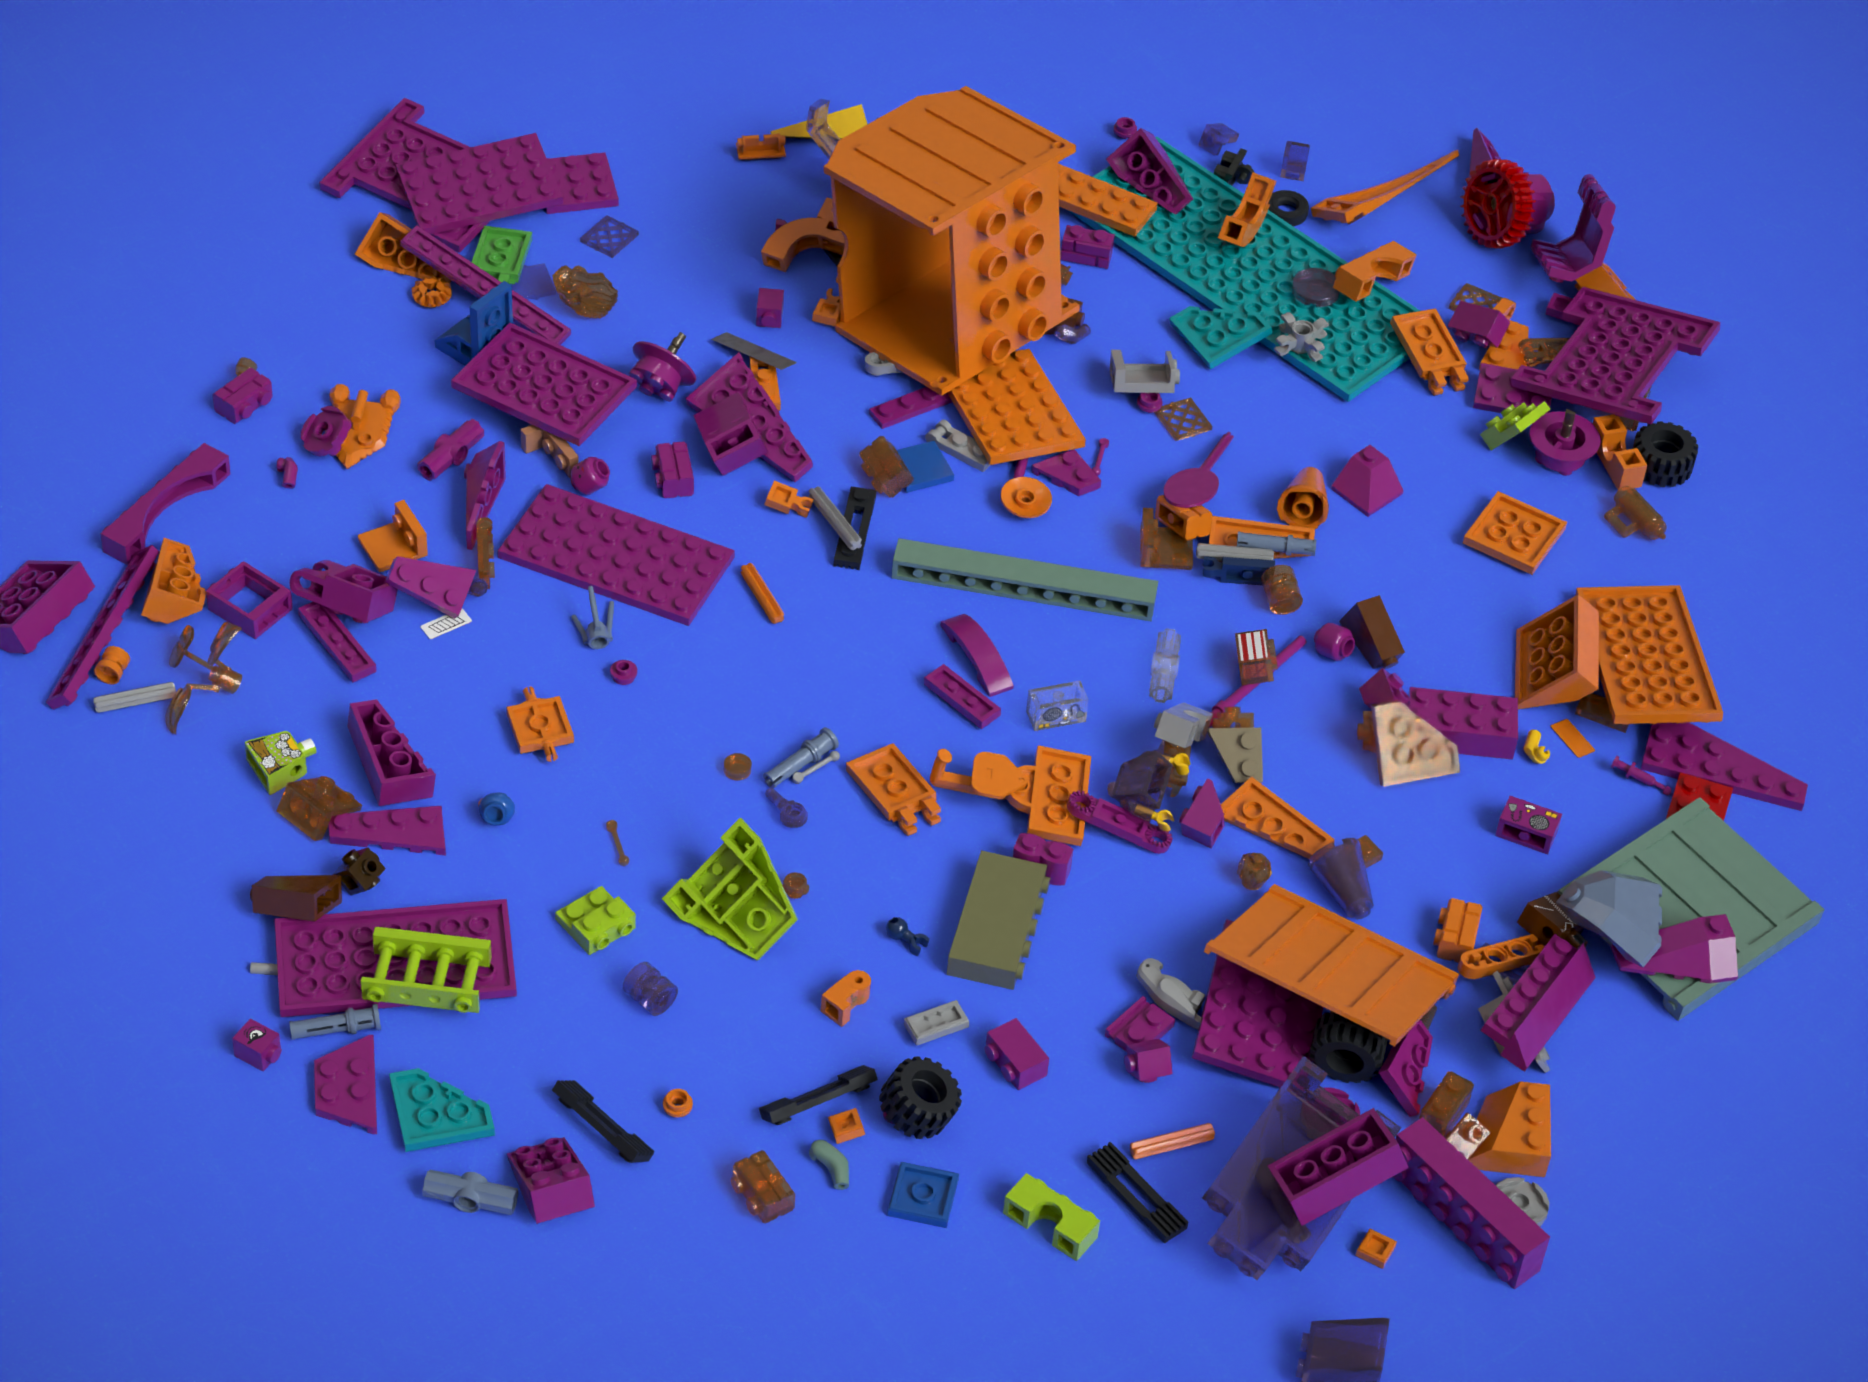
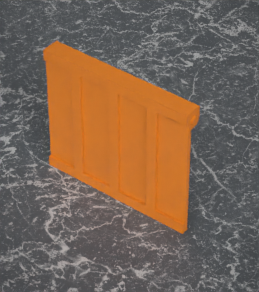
(1335, 963)

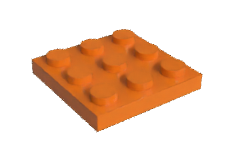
(1514, 532)

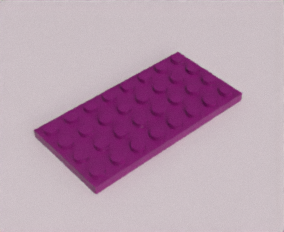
(617, 554)
(325, 959)

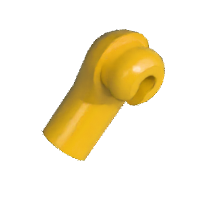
(1532, 749)

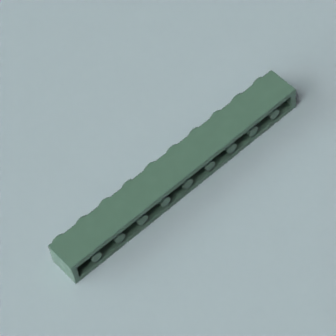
(1024, 579)

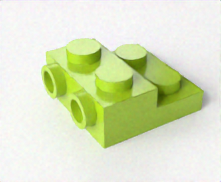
(1512, 423)
(596, 920)

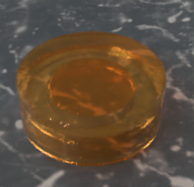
(737, 766)

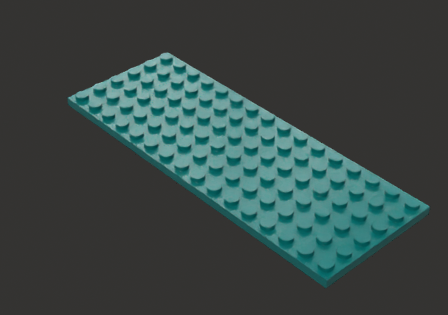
(1260, 277)

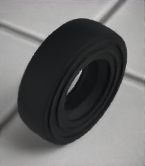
(1293, 199)

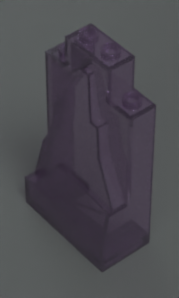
(1256, 1213)

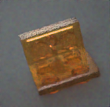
(1162, 546)
(312, 804)

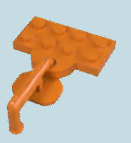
(1034, 789)

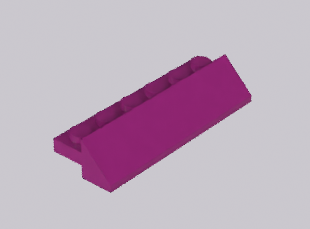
(1540, 1001)

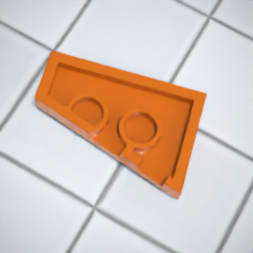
(1508, 352)

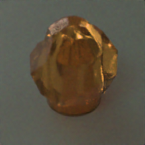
(1254, 870)

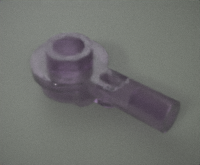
(792, 813)

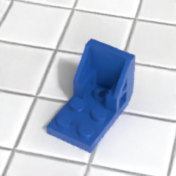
(475, 331)

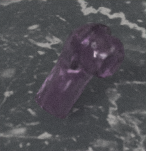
(1071, 335)
(478, 587)

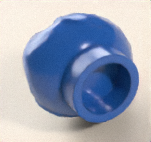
(496, 808)

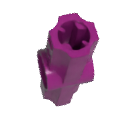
(450, 449)

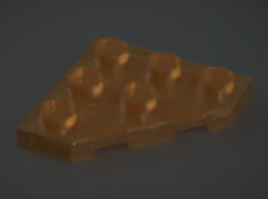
(1409, 746)

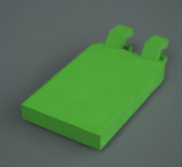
(502, 252)

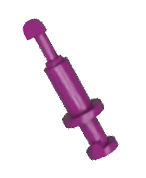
(1639, 775)

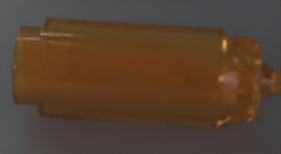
(1639, 512)

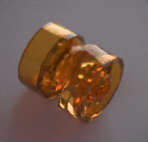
(1282, 589)

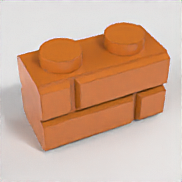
(1184, 521)
(1459, 929)

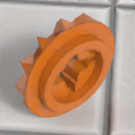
(433, 298)

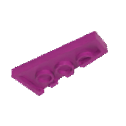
(405, 828)

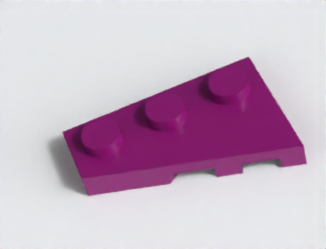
(1404, 1067)

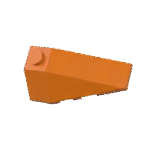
(1603, 280)

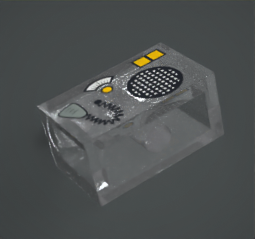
(1057, 705)

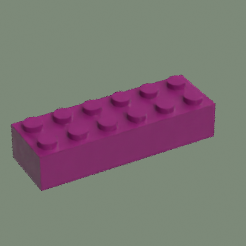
(1471, 1204)

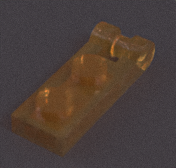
(1547, 349)
(485, 549)

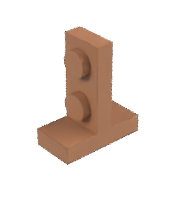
(536, 438)

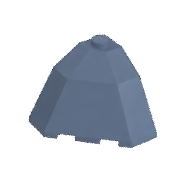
(1618, 908)

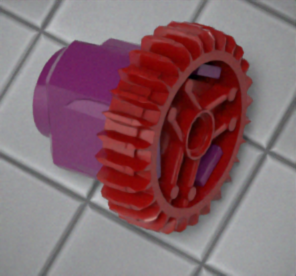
(1505, 203)

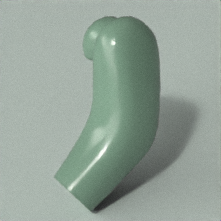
(833, 1160)

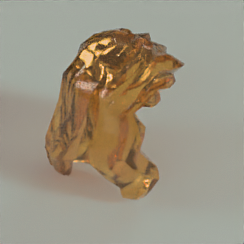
(585, 292)

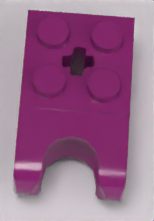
(346, 590)

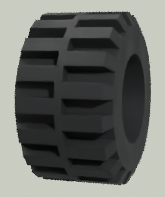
(1667, 452)
(1346, 1049)
(903, 1103)

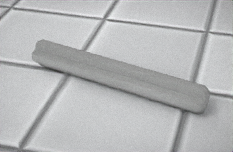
(835, 518)

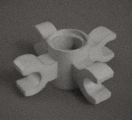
(1301, 337)

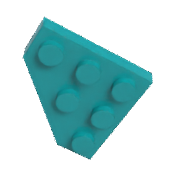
(1219, 332)
(436, 1111)

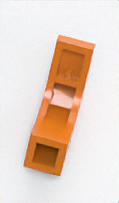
(1249, 216)
(798, 236)

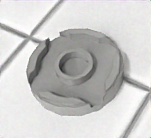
(1527, 1197)

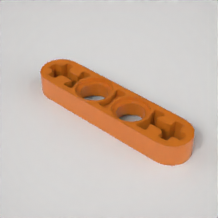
(1477, 964)

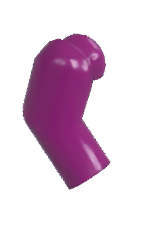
(290, 471)

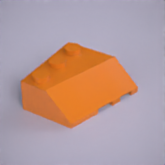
(1519, 1130)

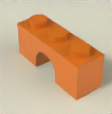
(1622, 465)

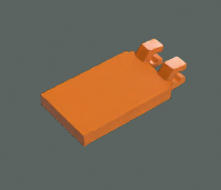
(1431, 349)
(895, 787)

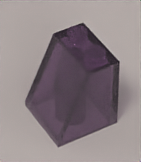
(1343, 1350)

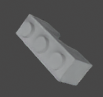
(1183, 724)

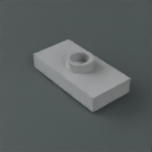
(936, 1022)

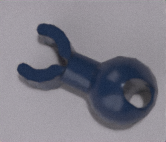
(898, 929)

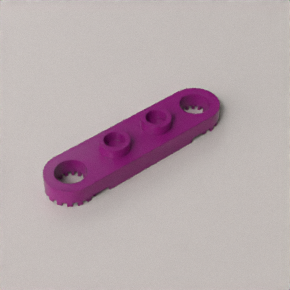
(1118, 822)

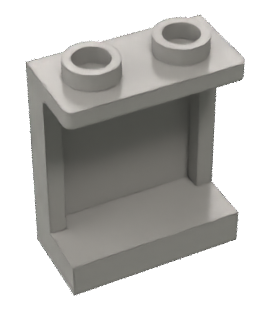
(1143, 377)

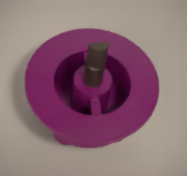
(661, 369)
(1564, 441)

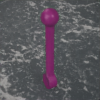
(1103, 443)

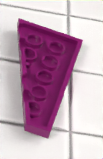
(1695, 752)

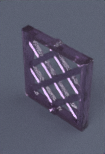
(599, 246)

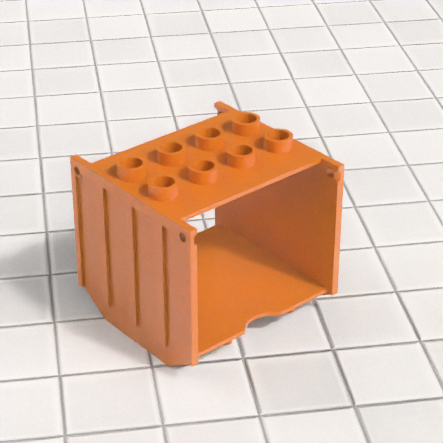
(948, 235)

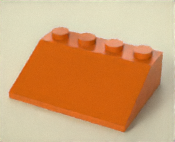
(1558, 655)

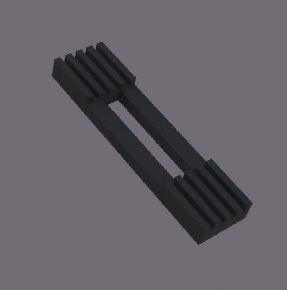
(860, 500)
(853, 1080)
(580, 1100)
(1109, 1163)

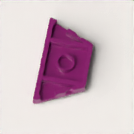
(347, 1085)

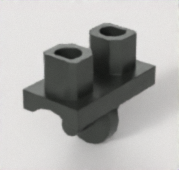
(1233, 169)

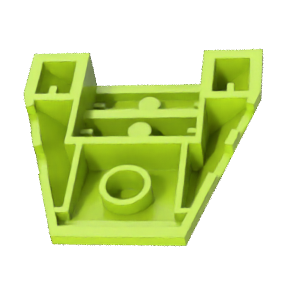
(736, 895)

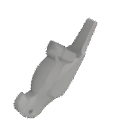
(1170, 993)

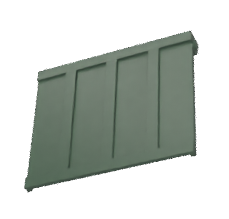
(1711, 873)

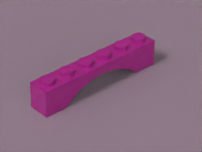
(198, 472)

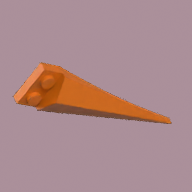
(1357, 204)

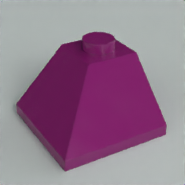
(1368, 481)

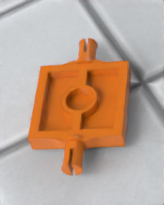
(540, 724)

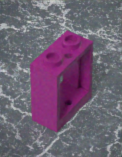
(265, 615)

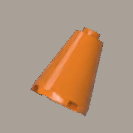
(1304, 500)

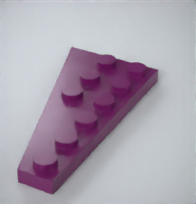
(783, 448)

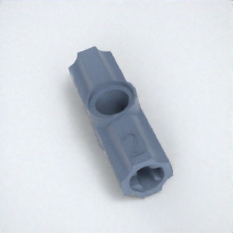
(470, 1192)

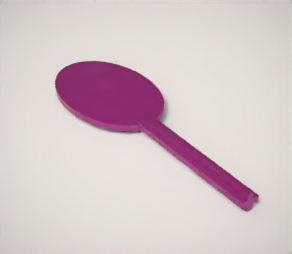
(1196, 485)

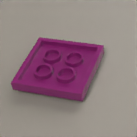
(583, 182)

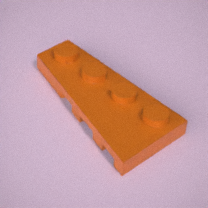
(1225, 532)
(1271, 818)

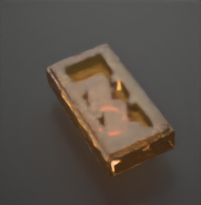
(1597, 709)

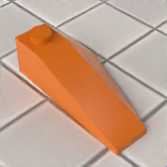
(384, 251)
(174, 585)

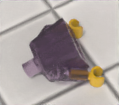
(1143, 784)

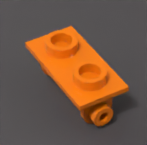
(751, 148)

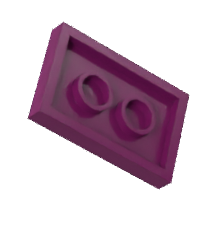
(1496, 393)

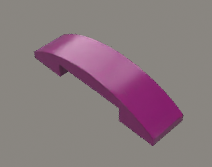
(981, 652)

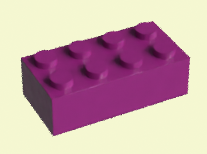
(1472, 721)
(1338, 1166)

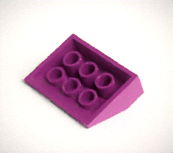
(37, 600)

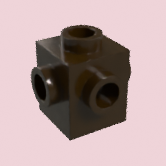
(360, 871)

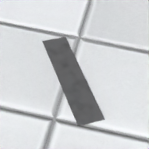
(754, 351)

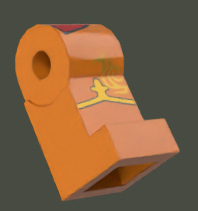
(845, 995)

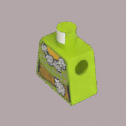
(278, 759)

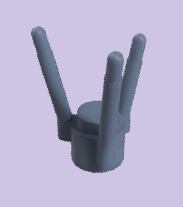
(596, 634)

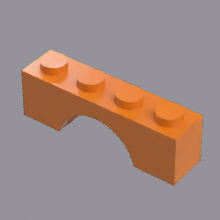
(1387, 261)

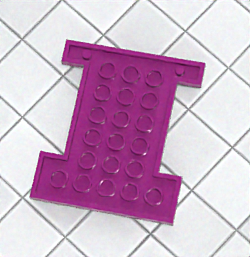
(389, 143)
(1616, 354)

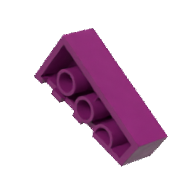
(387, 758)

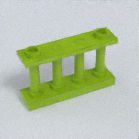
(432, 947)

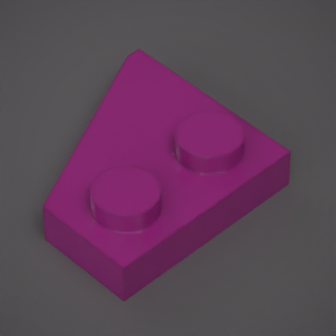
(1070, 472)

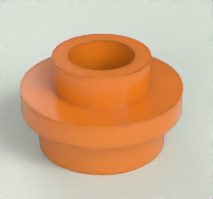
(677, 1096)

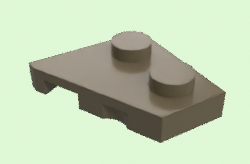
(1240, 752)

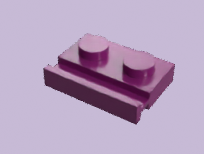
(1140, 1024)

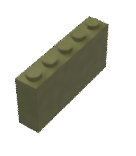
(998, 920)

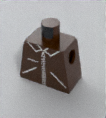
(1545, 918)

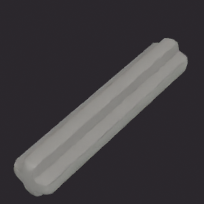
(1221, 551)
(134, 697)

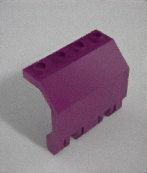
(1590, 240)

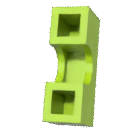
(1034, 1201)

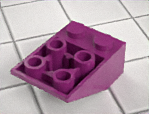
(730, 434)
(551, 1179)

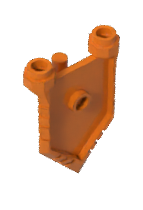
(368, 419)

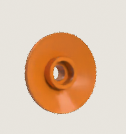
(1026, 497)

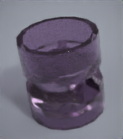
(651, 989)

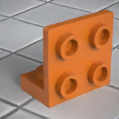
(401, 538)

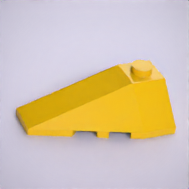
(841, 122)

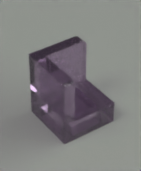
(1295, 161)

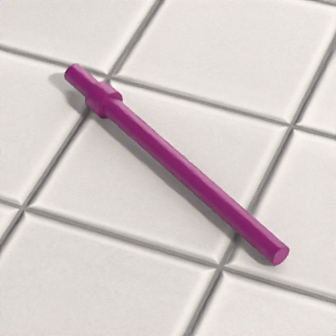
(1244, 690)

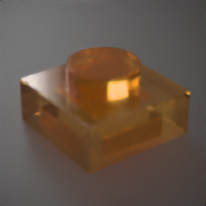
(1371, 852)

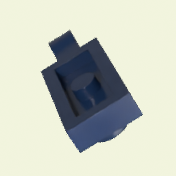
(1236, 569)

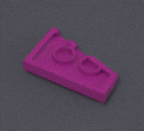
(432, 583)

